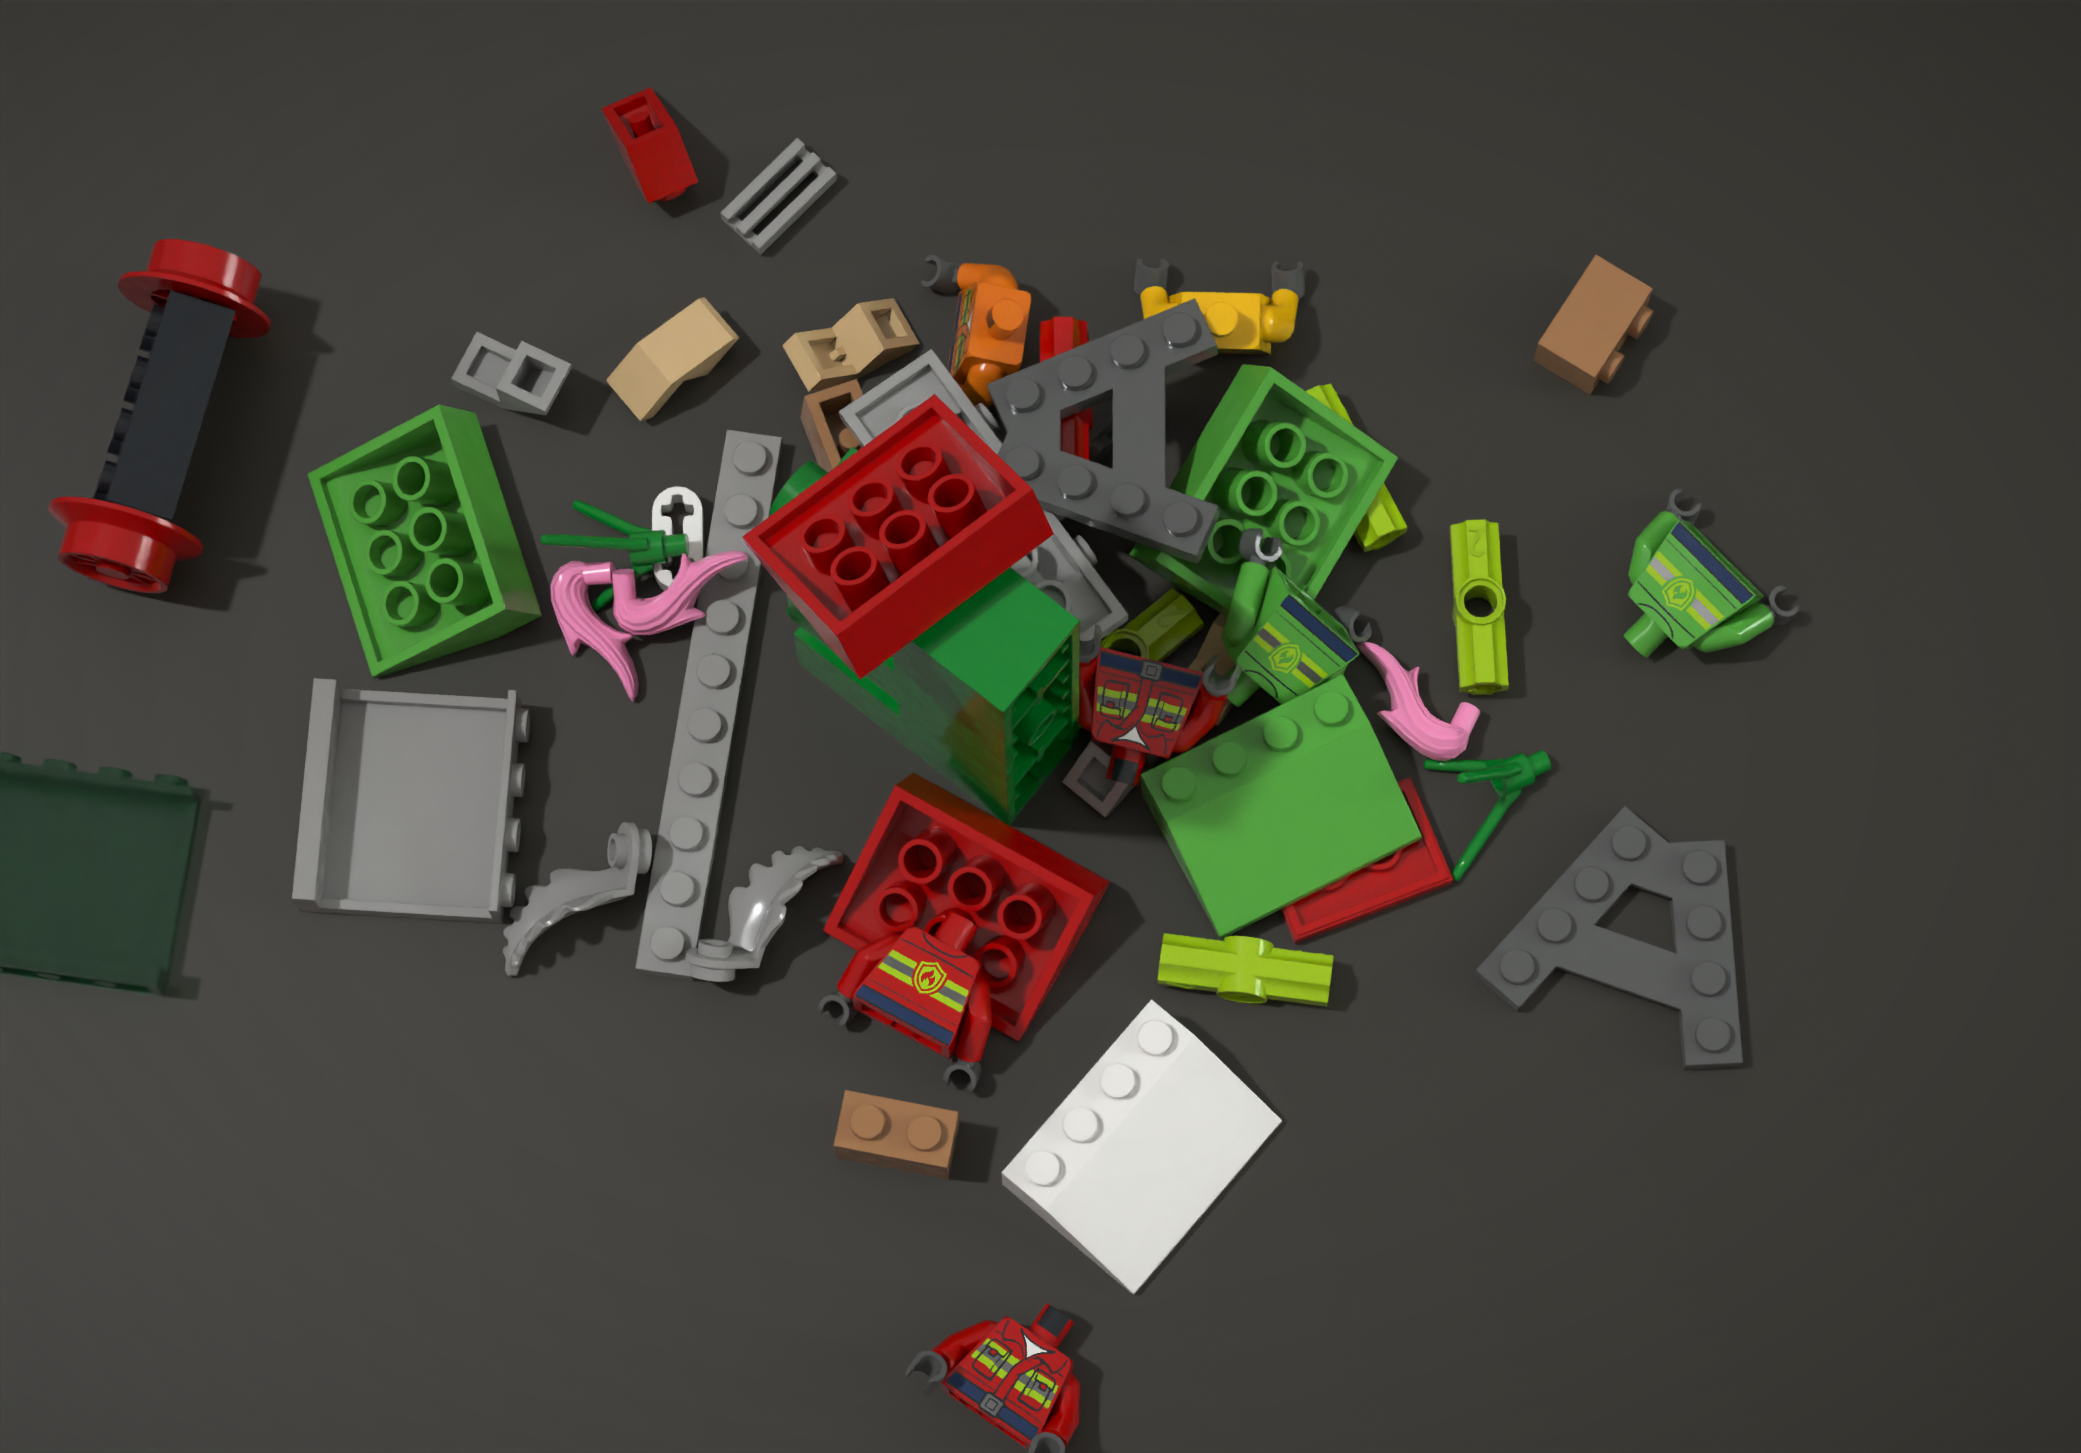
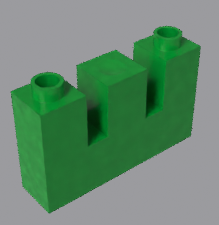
(977, 693)

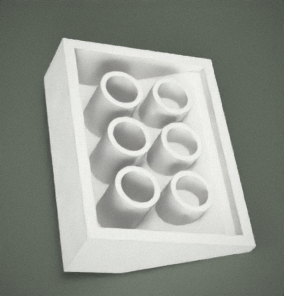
(1141, 1147)

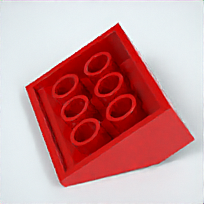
(899, 535)
(947, 856)

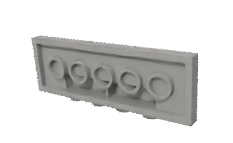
(1057, 566)

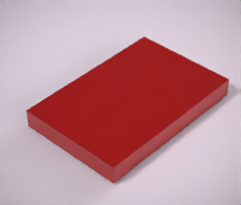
(1376, 887)

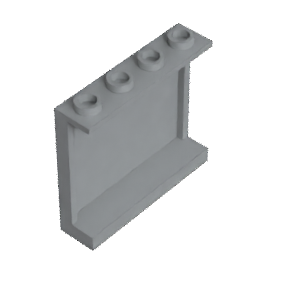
(410, 804)

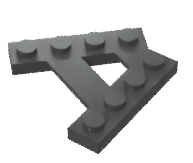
(1132, 371)
(1692, 979)

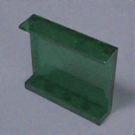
(92, 874)

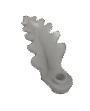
(578, 890)
(757, 913)

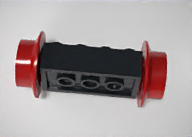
(194, 304)

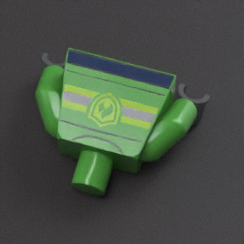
(1693, 589)
(1281, 632)

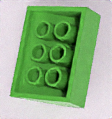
(1278, 466)
(424, 541)
(1280, 806)

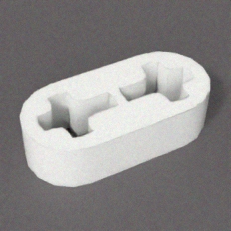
(692, 526)

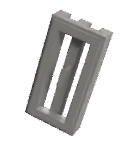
(809, 163)

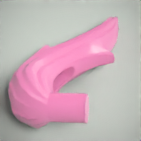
(673, 605)
(583, 625)
(1410, 716)

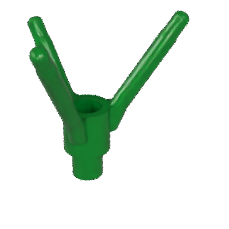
(643, 544)
(1507, 778)

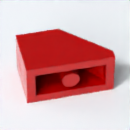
(650, 146)

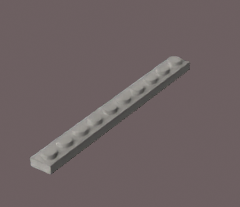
(708, 712)

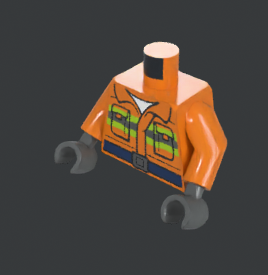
(987, 323)

